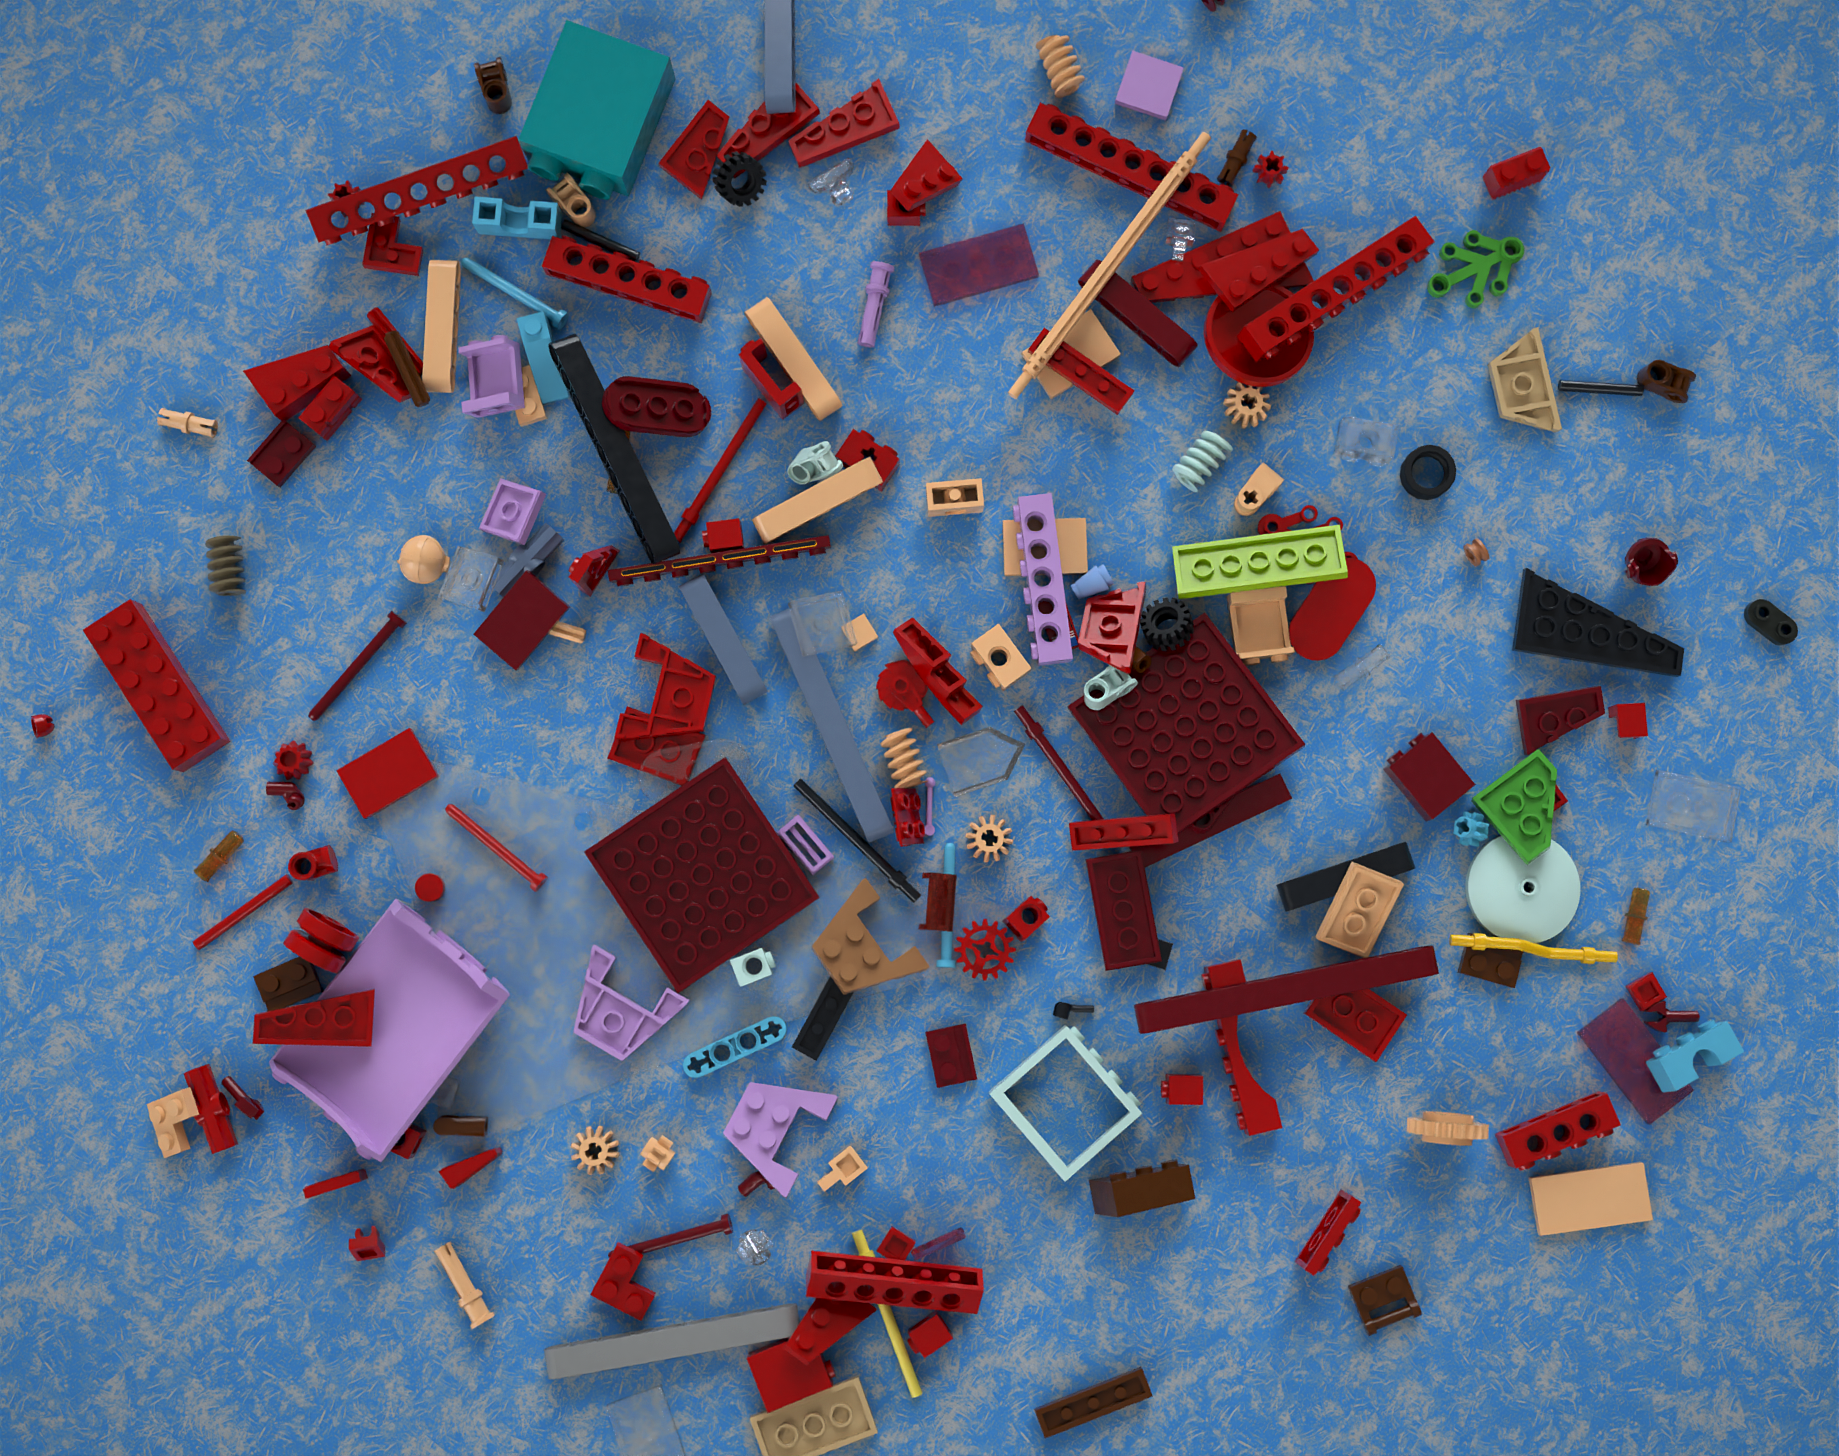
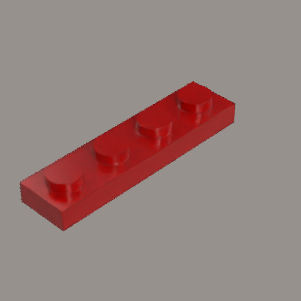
(1086, 375)
(1123, 832)

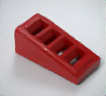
(462, 1171)

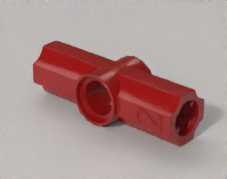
(212, 1109)

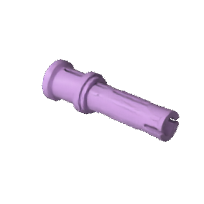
(877, 291)

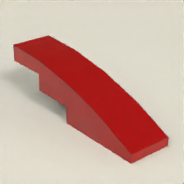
(932, 665)

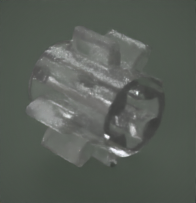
(754, 1247)

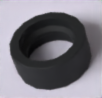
(1438, 454)

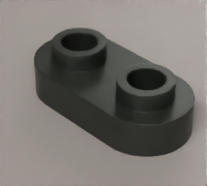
(1771, 624)

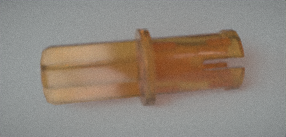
(219, 855)
(1636, 916)

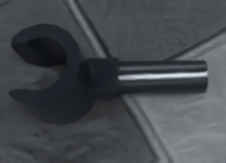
(1063, 1009)

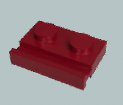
(281, 453)
(951, 1055)

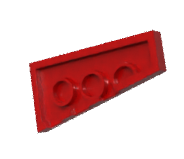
(856, 122)
(767, 131)
(1253, 270)
(325, 1022)

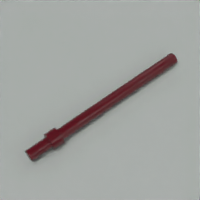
(1035, 732)

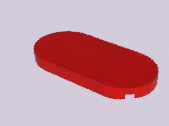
(1331, 612)

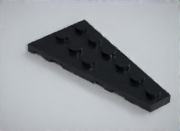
(1577, 629)

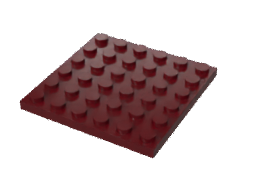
(1190, 728)
(701, 874)

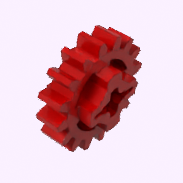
(989, 937)

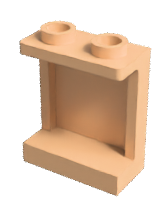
(1259, 625)

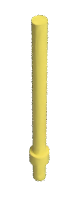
(891, 1326)

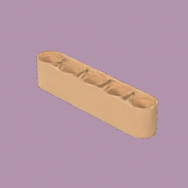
(441, 326)
(793, 358)
(817, 500)

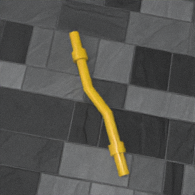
(1585, 955)

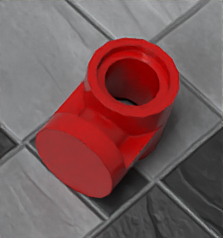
(322, 862)

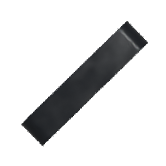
(1326, 882)

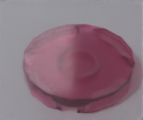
(938, 1243)

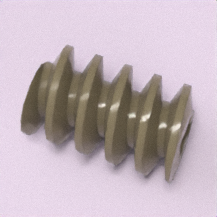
(224, 566)

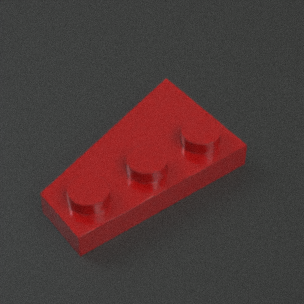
(925, 178)

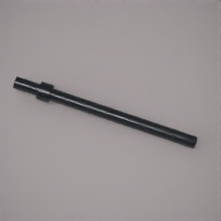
(896, 878)

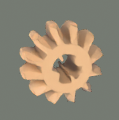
(1244, 414)
(997, 833)
(603, 1156)

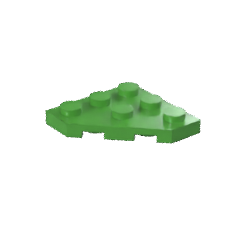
(1522, 805)

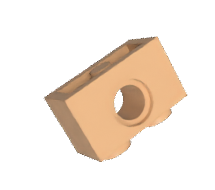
(954, 497)
(998, 641)

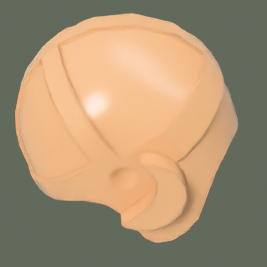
(423, 560)

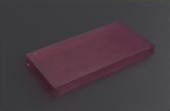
(978, 265)
(1622, 1049)

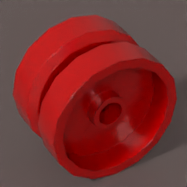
(321, 940)

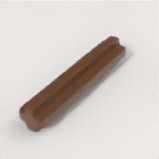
(407, 368)

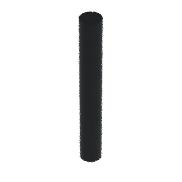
(599, 240)
(1600, 388)

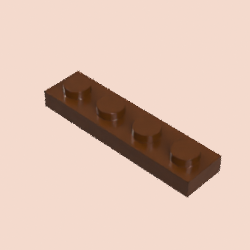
(1093, 1402)

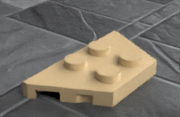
(1524, 384)

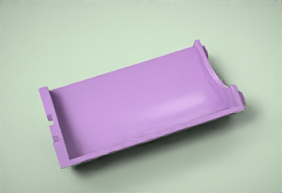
(425, 1018)

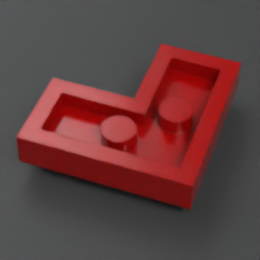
(386, 254)
(616, 1286)

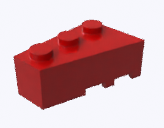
(296, 380)

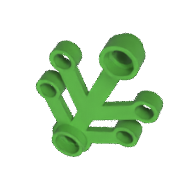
(1478, 265)

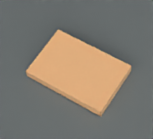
(1087, 338)
(1071, 544)
(1359, 910)

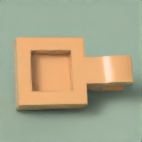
(845, 1167)

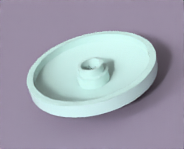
(1502, 904)

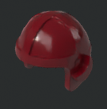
(1650, 562)

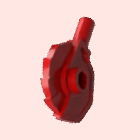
(903, 689)

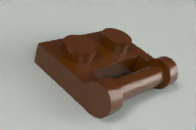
(1382, 1290)

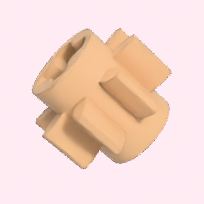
(657, 1153)

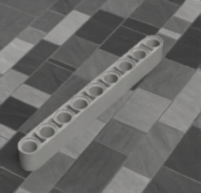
(671, 1341)

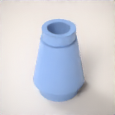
(1092, 582)

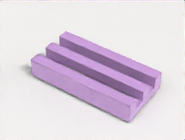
(820, 862)

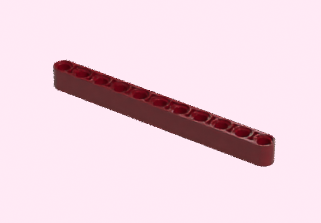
(1286, 989)

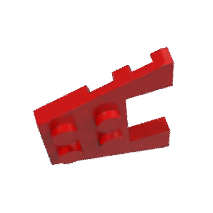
(680, 696)

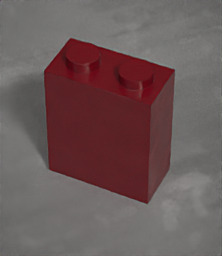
(1428, 775)

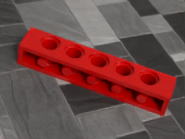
(558, 265)
(894, 1282)

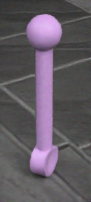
(929, 829)

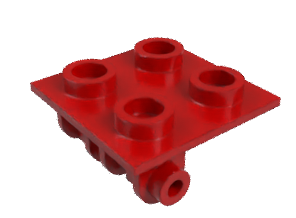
(906, 807)

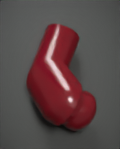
(289, 791)
(752, 1183)

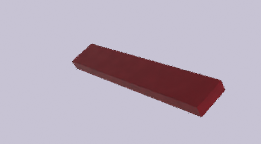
(1242, 807)

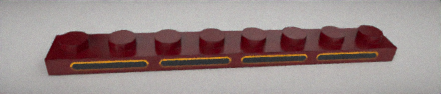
(708, 562)

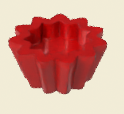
(293, 760)

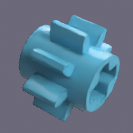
(1471, 829)

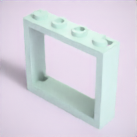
(1094, 1061)

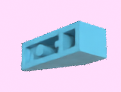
(536, 336)

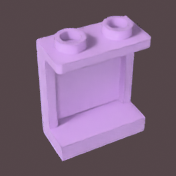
(493, 376)

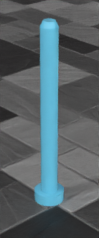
(559, 318)
(947, 937)

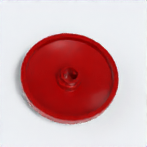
(1232, 357)

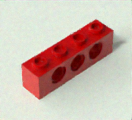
(1514, 1139)

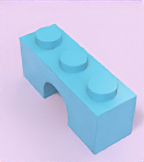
(497, 218)
(1674, 1065)

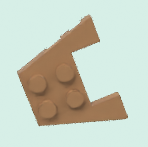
(854, 955)

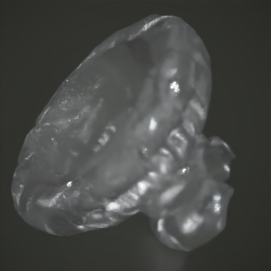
(834, 182)

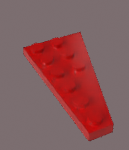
(1184, 280)

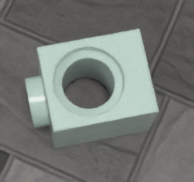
(740, 966)

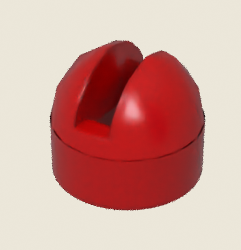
(42, 725)

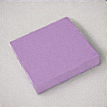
(1149, 85)
(512, 511)

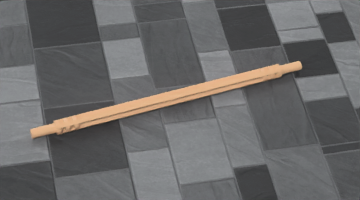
(1109, 265)

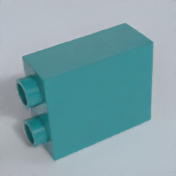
(596, 111)

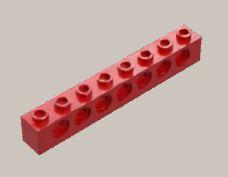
(507, 149)
(1115, 169)
(1409, 236)

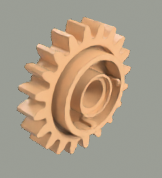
(1447, 1128)

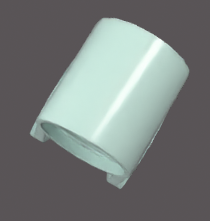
(814, 464)
(1112, 683)

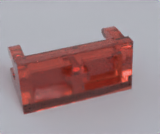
(940, 902)

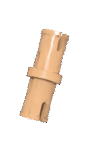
(187, 422)

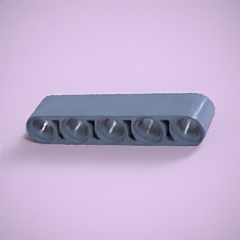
(779, 56)
(723, 639)

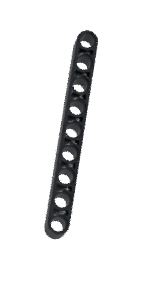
(614, 450)

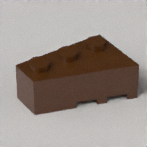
(1142, 1190)

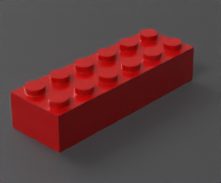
(156, 685)

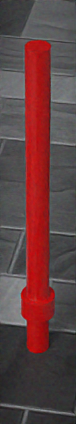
(691, 515)

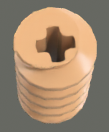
(1060, 65)
(903, 759)

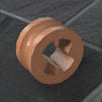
(1476, 552)

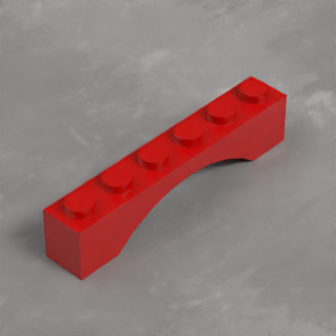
(1256, 1107)

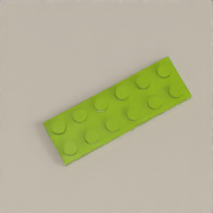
(1259, 562)

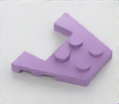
(613, 1019)
(764, 1120)

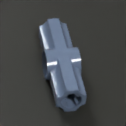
(528, 557)

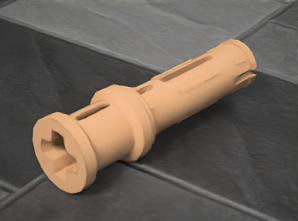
(470, 1298)

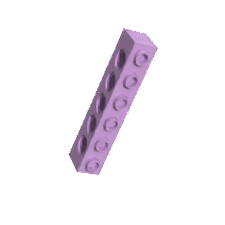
(1041, 508)

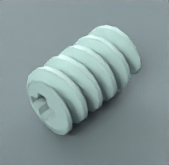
(1200, 458)

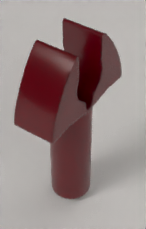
(1669, 1016)
(244, 1103)

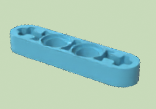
(735, 1047)

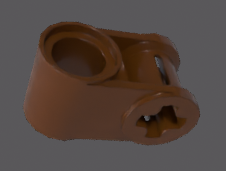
(493, 81)
(1671, 383)

